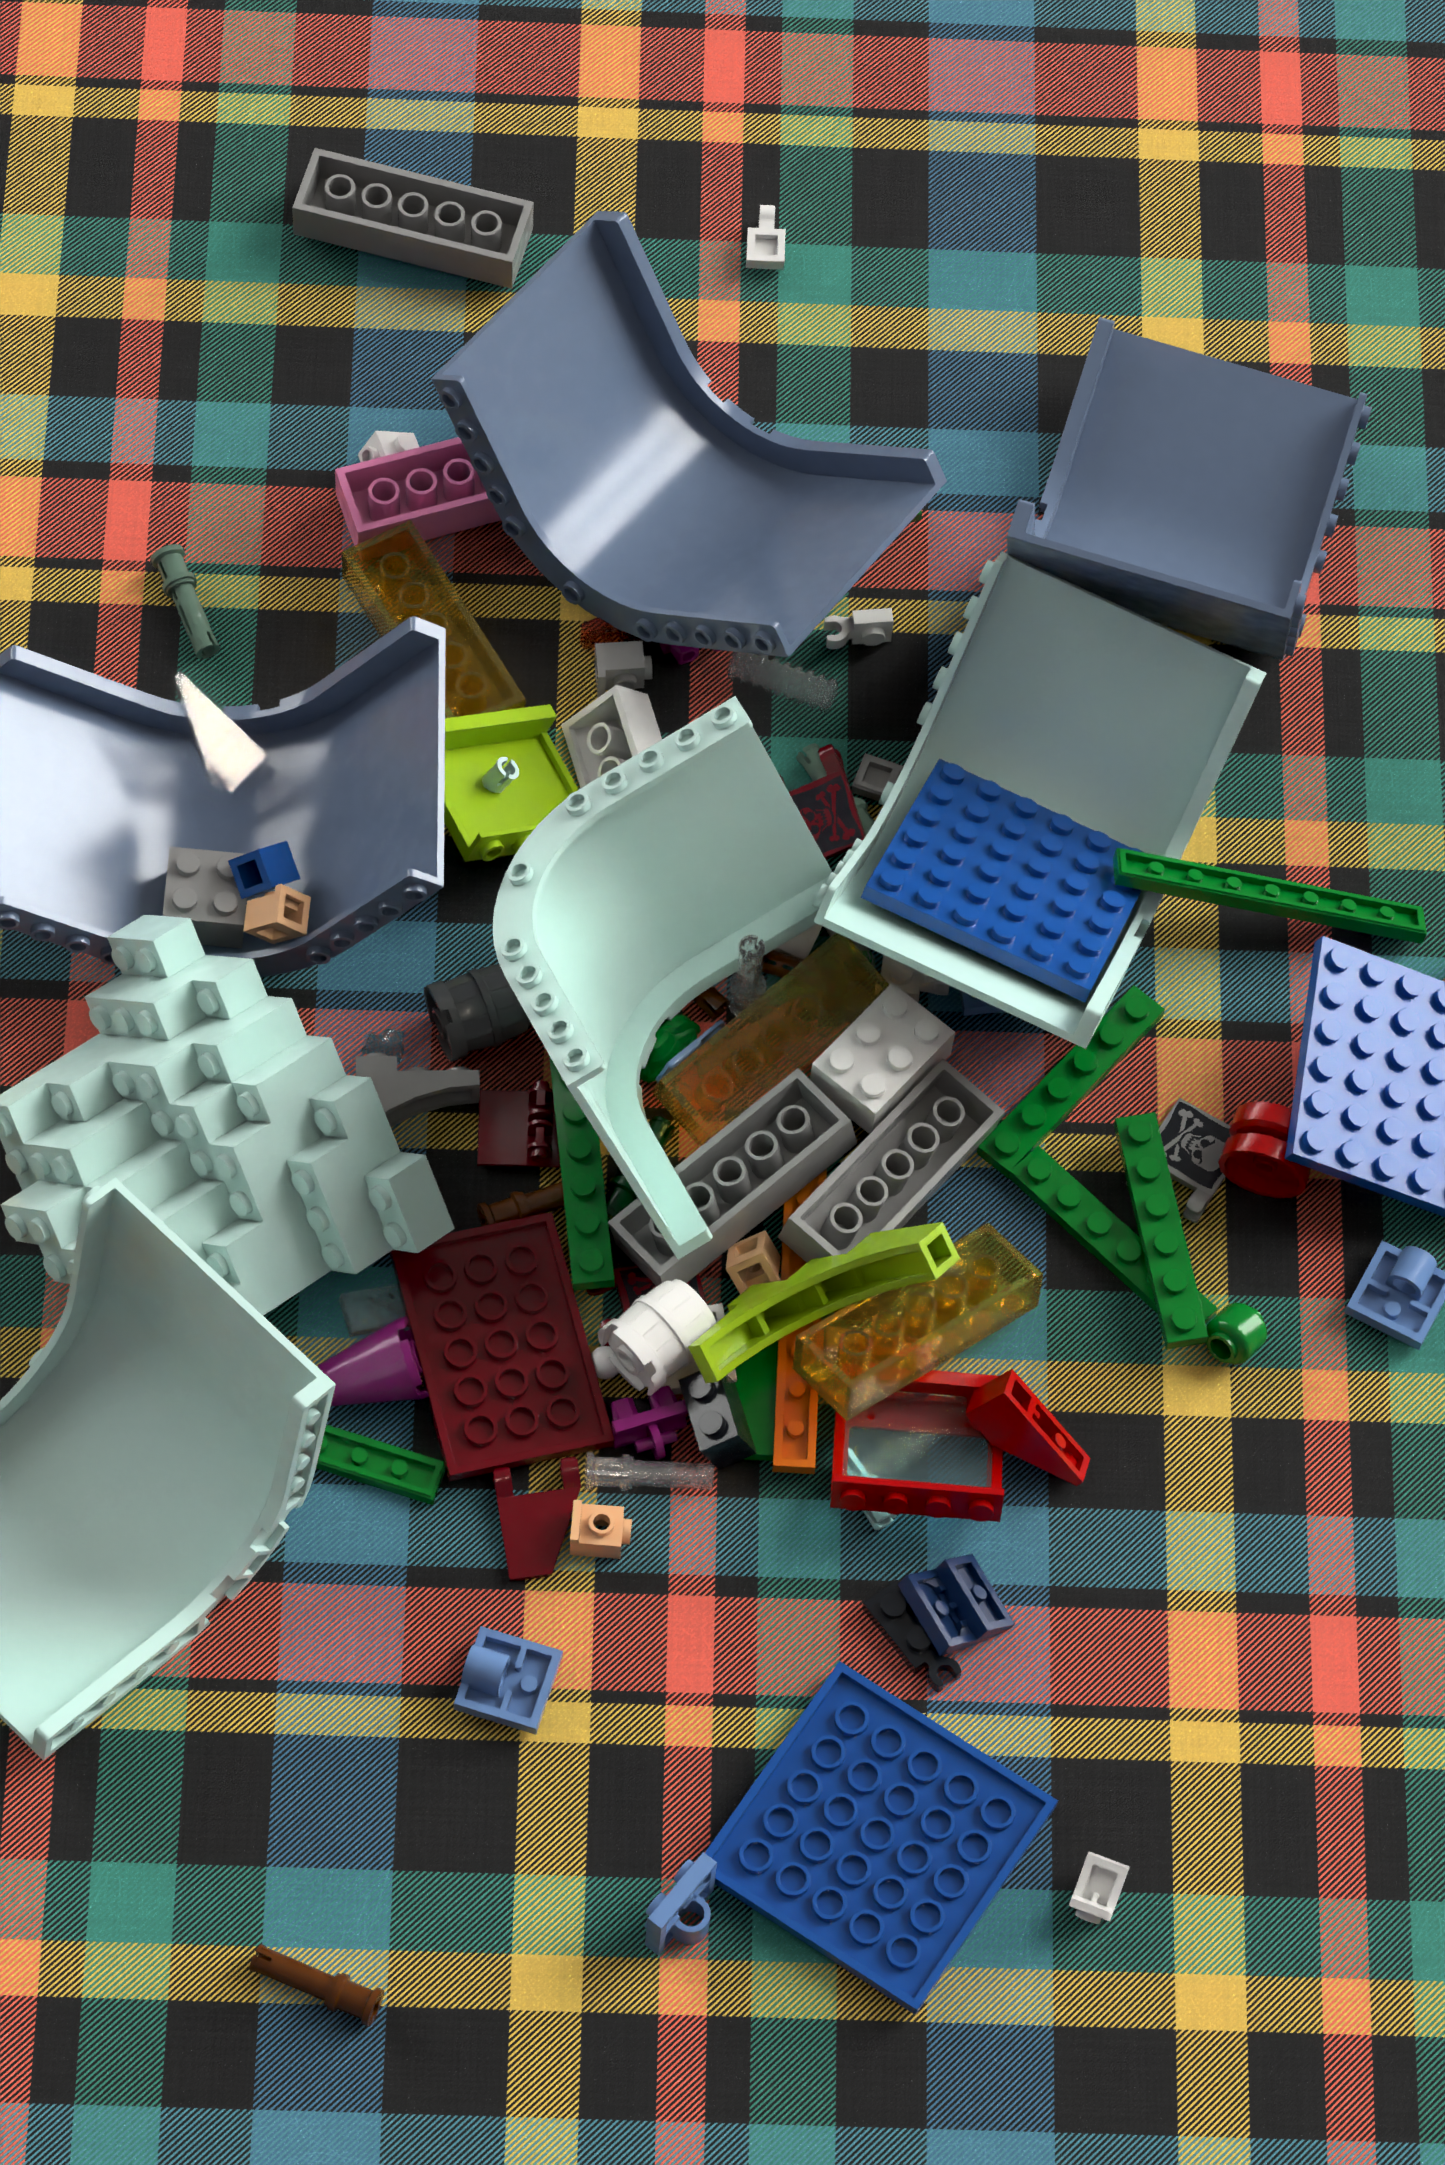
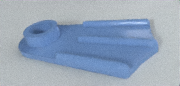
(681, 1056)

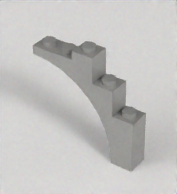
(417, 1088)

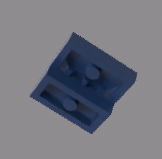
(956, 1604)

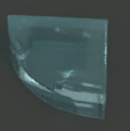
(389, 1043)

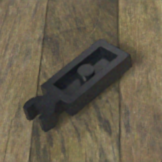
(906, 1635)

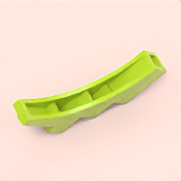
(820, 1287)

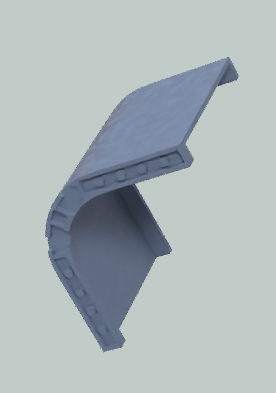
(646, 484)
(1193, 490)
(113, 778)

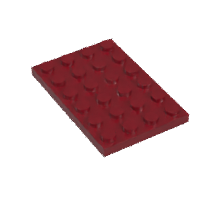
(502, 1347)

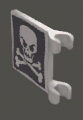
(1192, 1151)

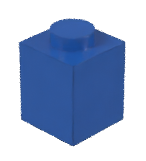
(264, 869)

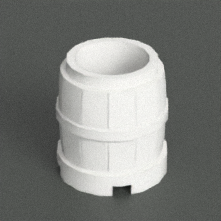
(655, 1334)

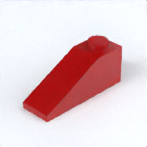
(1022, 1426)

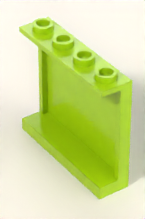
(498, 823)

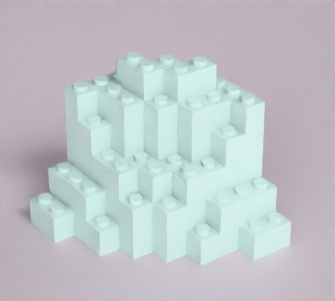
(217, 1125)

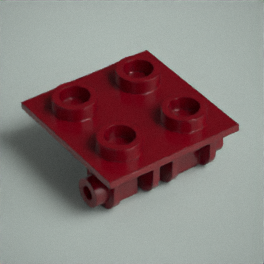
(518, 1128)

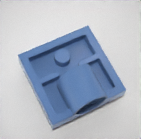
(1400, 1293)
(507, 1680)
(693, 1886)

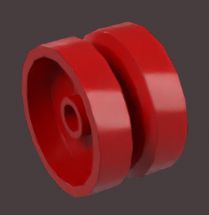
(1257, 1150)

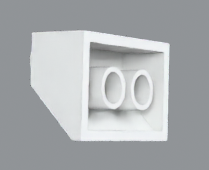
(610, 732)

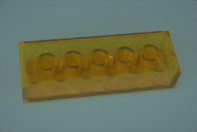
(400, 579)
(771, 1038)
(908, 1331)

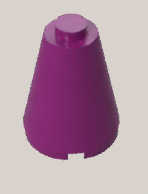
(377, 1368)

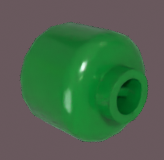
(1236, 1333)

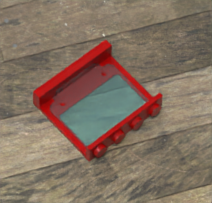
(919, 1454)

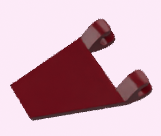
(535, 1522)

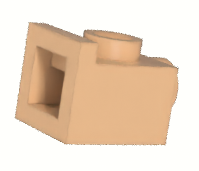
(278, 915)
(753, 1261)
(592, 1542)

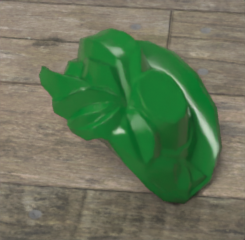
(671, 1039)

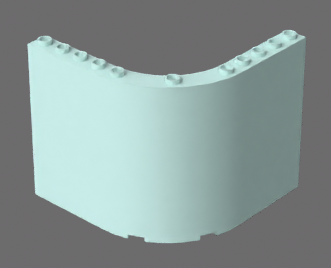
(1083, 718)
(640, 906)
(140, 1469)

